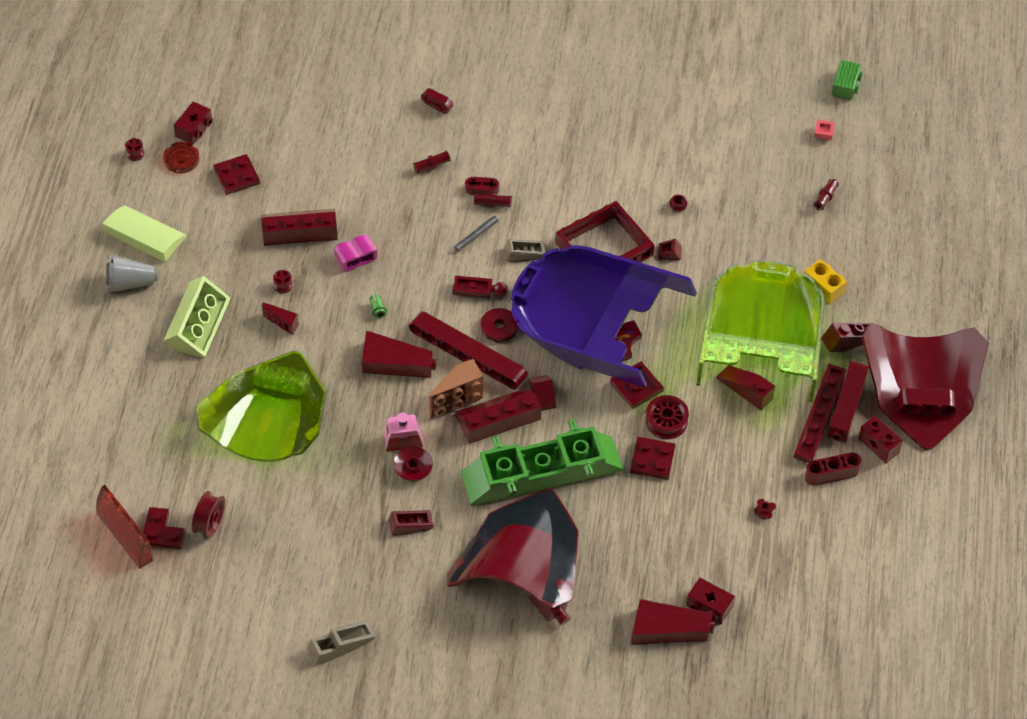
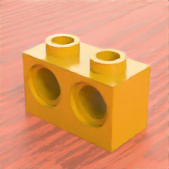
(827, 280)

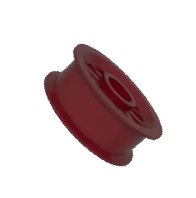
(664, 407)
(208, 514)

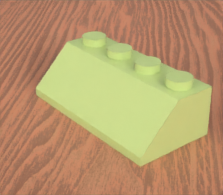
(197, 318)

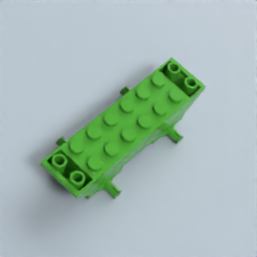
(521, 470)

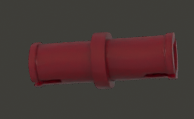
(431, 162)
(826, 194)
(492, 200)

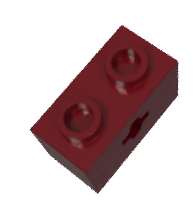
(193, 123)
(880, 439)
(711, 599)

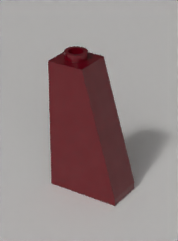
(394, 357)
(848, 401)
(670, 624)

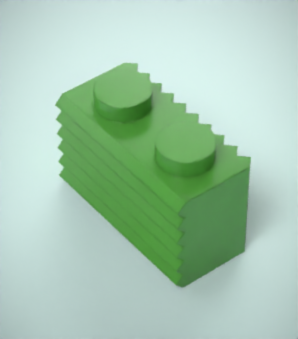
(846, 79)

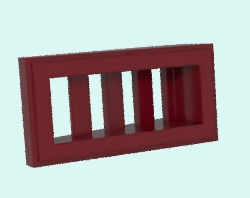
(283, 318)
(410, 527)

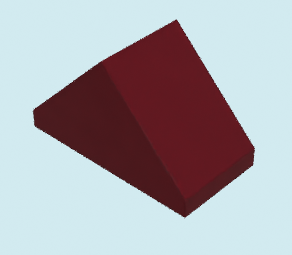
(544, 391)

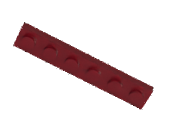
(820, 413)

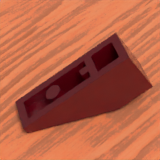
(748, 385)

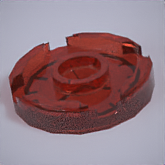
(181, 157)

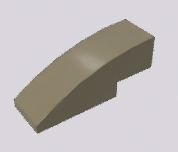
(340, 641)

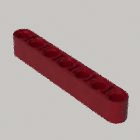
(466, 348)

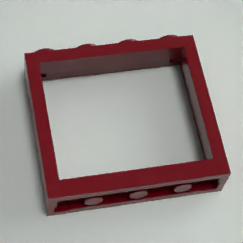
(614, 210)

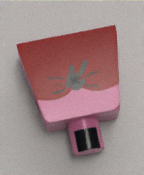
(402, 432)

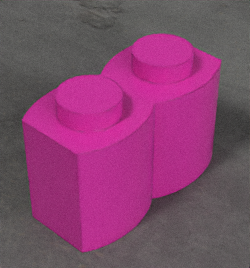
(355, 252)

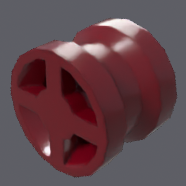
(132, 145)
(286, 279)

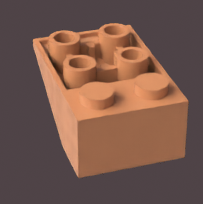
(457, 389)

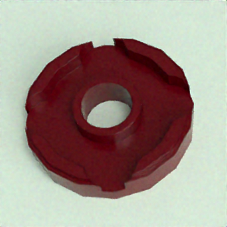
(495, 316)

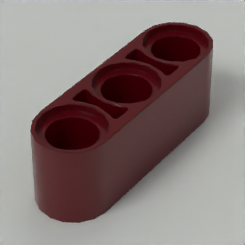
(838, 462)

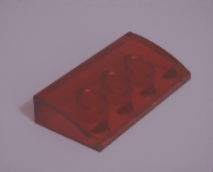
(123, 528)

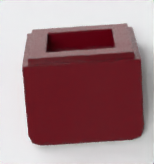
(670, 250)

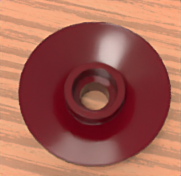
(413, 457)

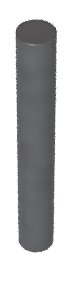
(476, 233)

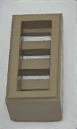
(513, 251)

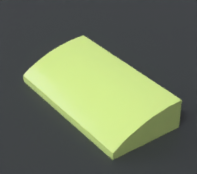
(143, 233)

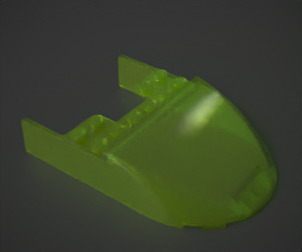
(767, 314)

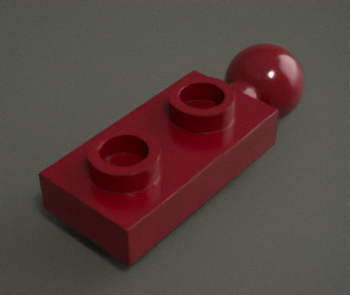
(478, 287)

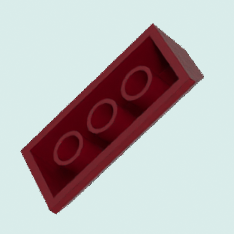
(299, 227)
(499, 415)

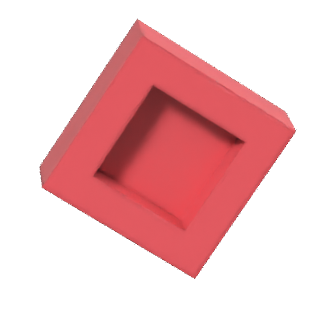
(824, 130)

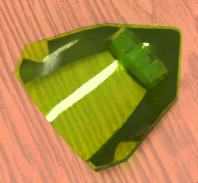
(266, 409)

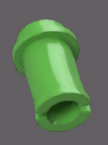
(379, 310)

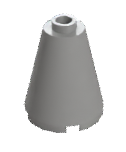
(128, 274)

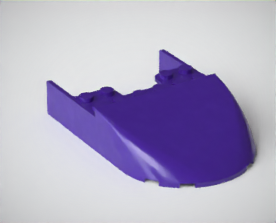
(579, 300)

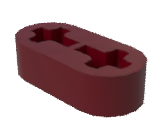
(437, 100)
(481, 185)

